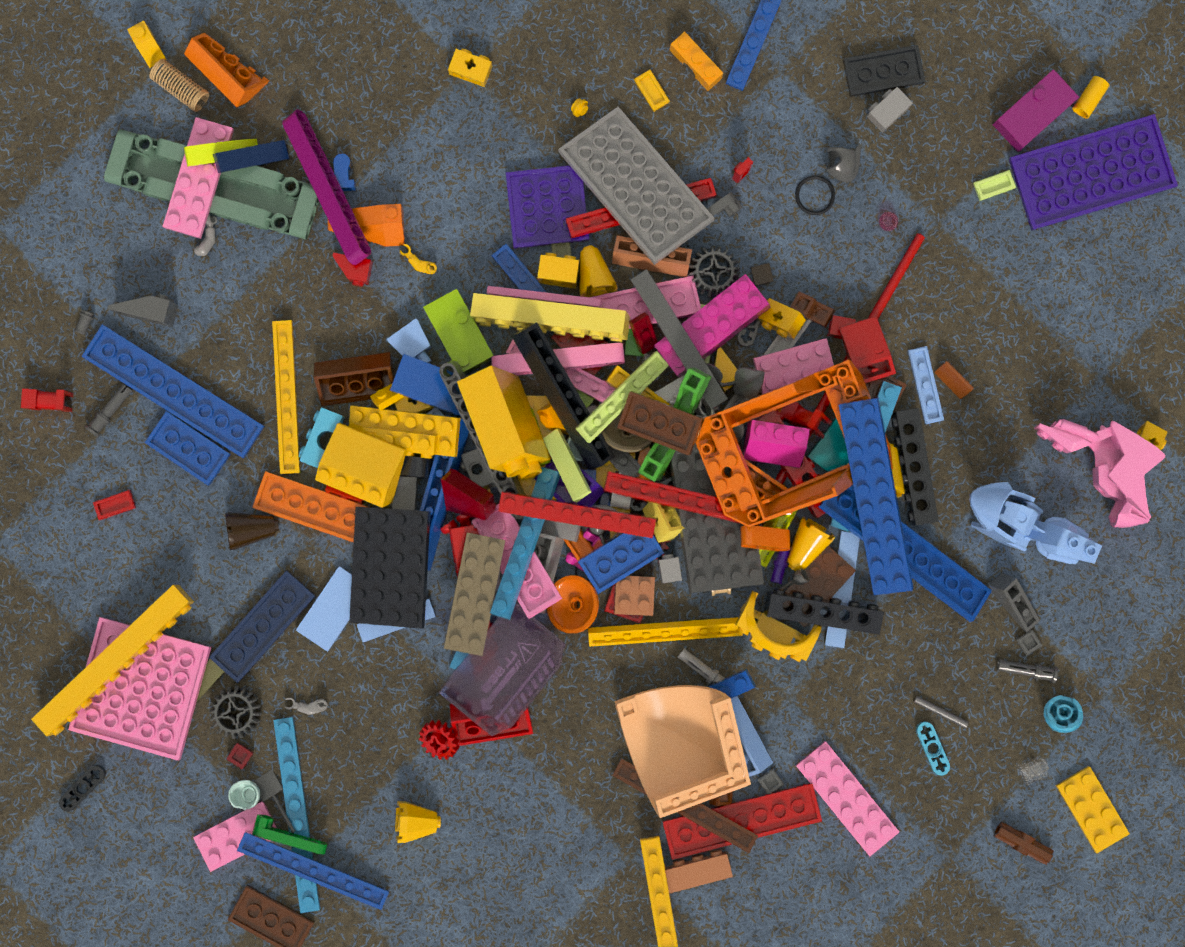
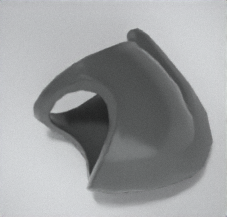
(847, 167)

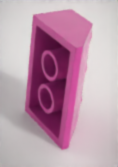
(775, 443)

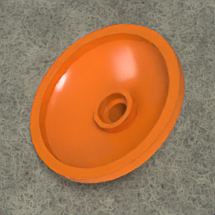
(565, 613)

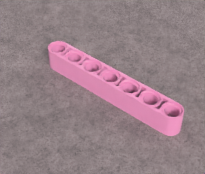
(570, 358)

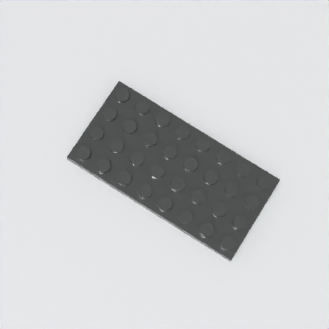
(708, 543)

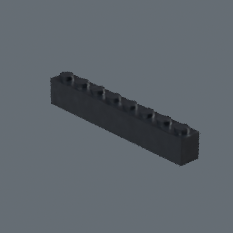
(560, 393)

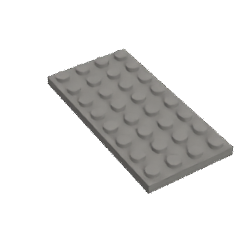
(636, 185)

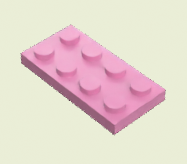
(793, 364)
(221, 841)

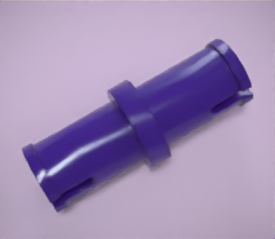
(779, 566)

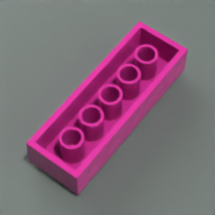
(718, 321)

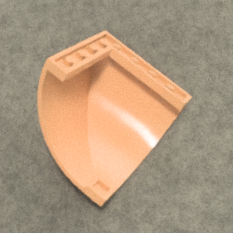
(683, 745)

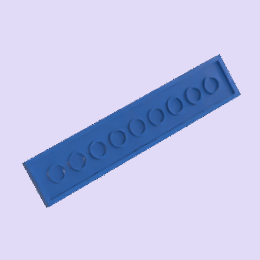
(173, 391)
(876, 496)
(926, 563)

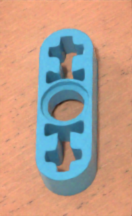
(943, 759)

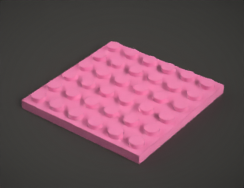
(151, 699)

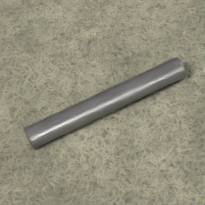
(942, 712)

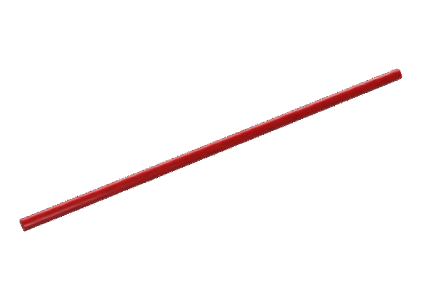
(877, 311)

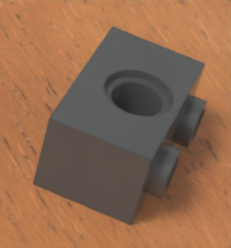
(473, 460)

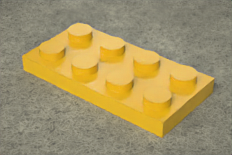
(1092, 809)

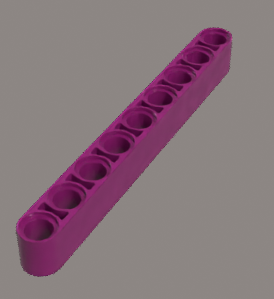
(326, 187)

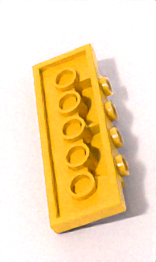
(410, 430)

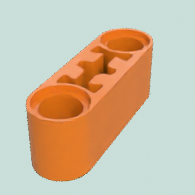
(765, 538)

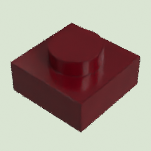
(240, 755)

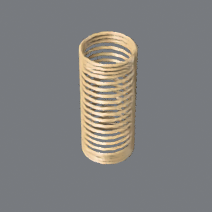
(203, 94)

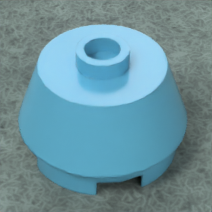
(1063, 714)

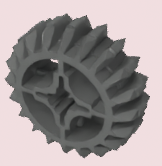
(705, 272)
(218, 716)

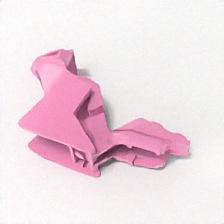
(1119, 468)

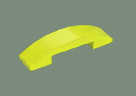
(203, 153)

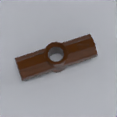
(1023, 843)

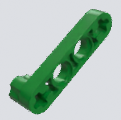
(264, 829)

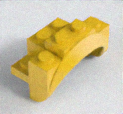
(774, 635)

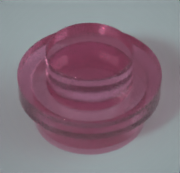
(888, 221)

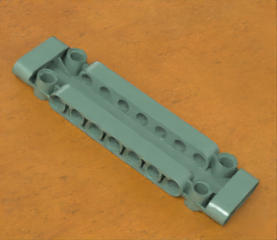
(242, 195)

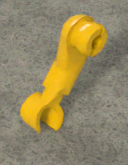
(419, 265)

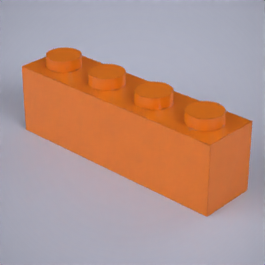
(224, 69)

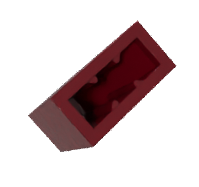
(466, 496)

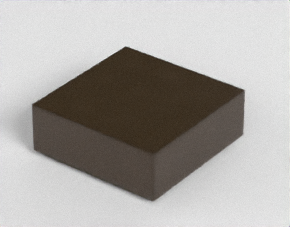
(762, 274)

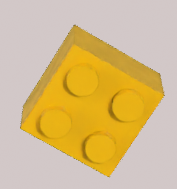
(558, 270)

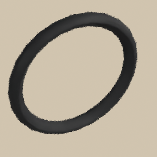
(809, 211)

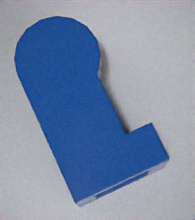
(342, 168)

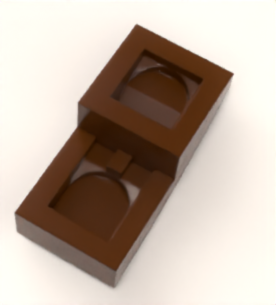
(812, 309)

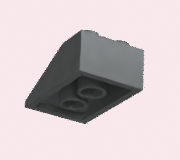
(150, 309)

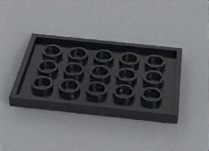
(390, 567)

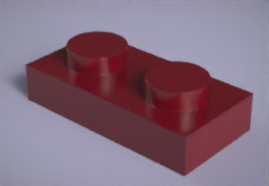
(643, 332)

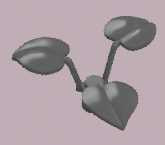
(746, 385)

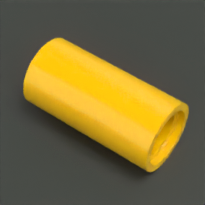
(1091, 97)

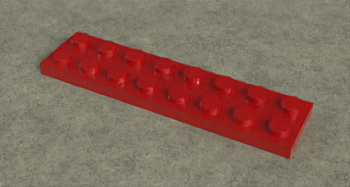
(760, 815)

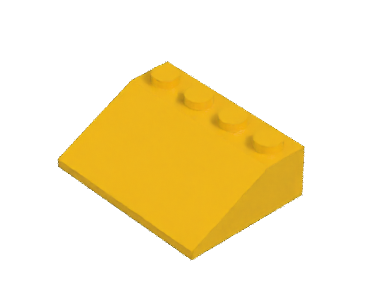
(361, 465)

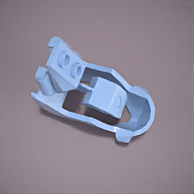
(1054, 538)

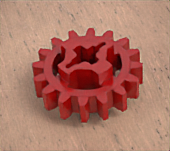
(439, 739)

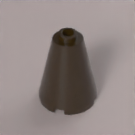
(248, 528)

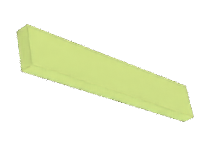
(616, 401)

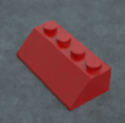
(471, 733)

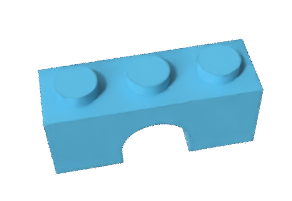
(324, 422)

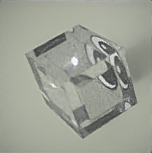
(1033, 769)

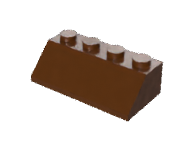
(352, 378)

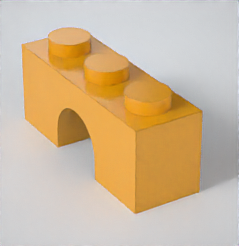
(703, 67)

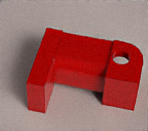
(38, 400)
(803, 418)

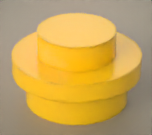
(579, 107)

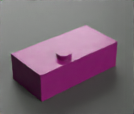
(1035, 110)

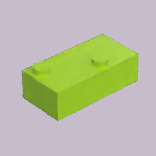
(458, 331)

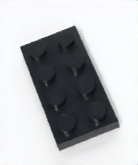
(884, 70)

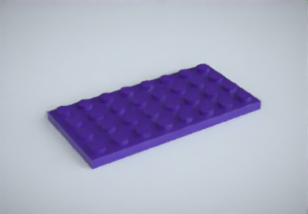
(1093, 172)

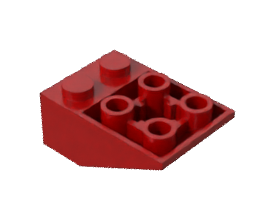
(867, 349)

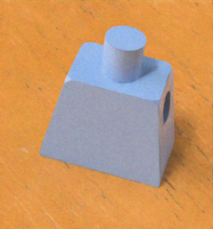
(411, 341)

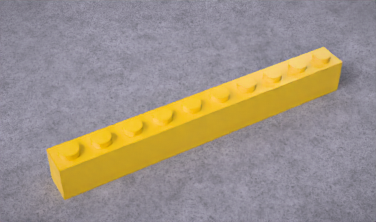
(112, 660)

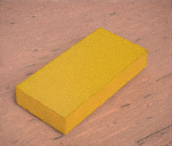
(651, 90)

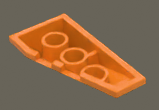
(381, 224)

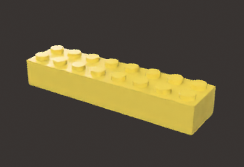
(550, 316)

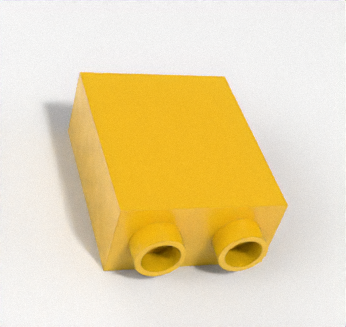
(504, 422)

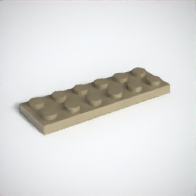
(474, 594)

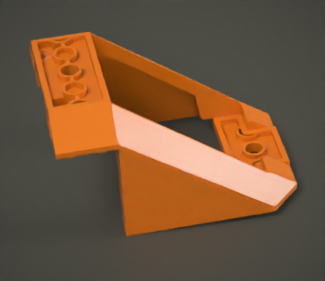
(721, 449)

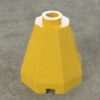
(414, 822)

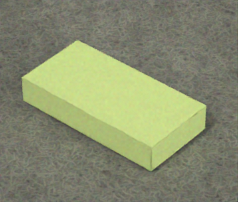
(994, 185)

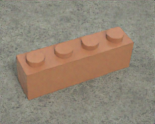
(629, 254)
(698, 871)

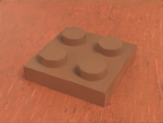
(635, 596)

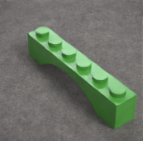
(688, 398)

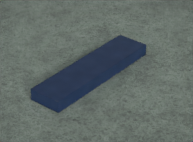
(251, 156)

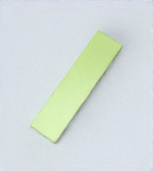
(566, 465)

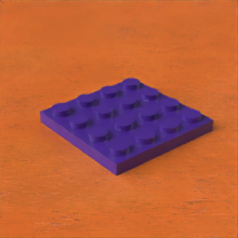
(541, 203)

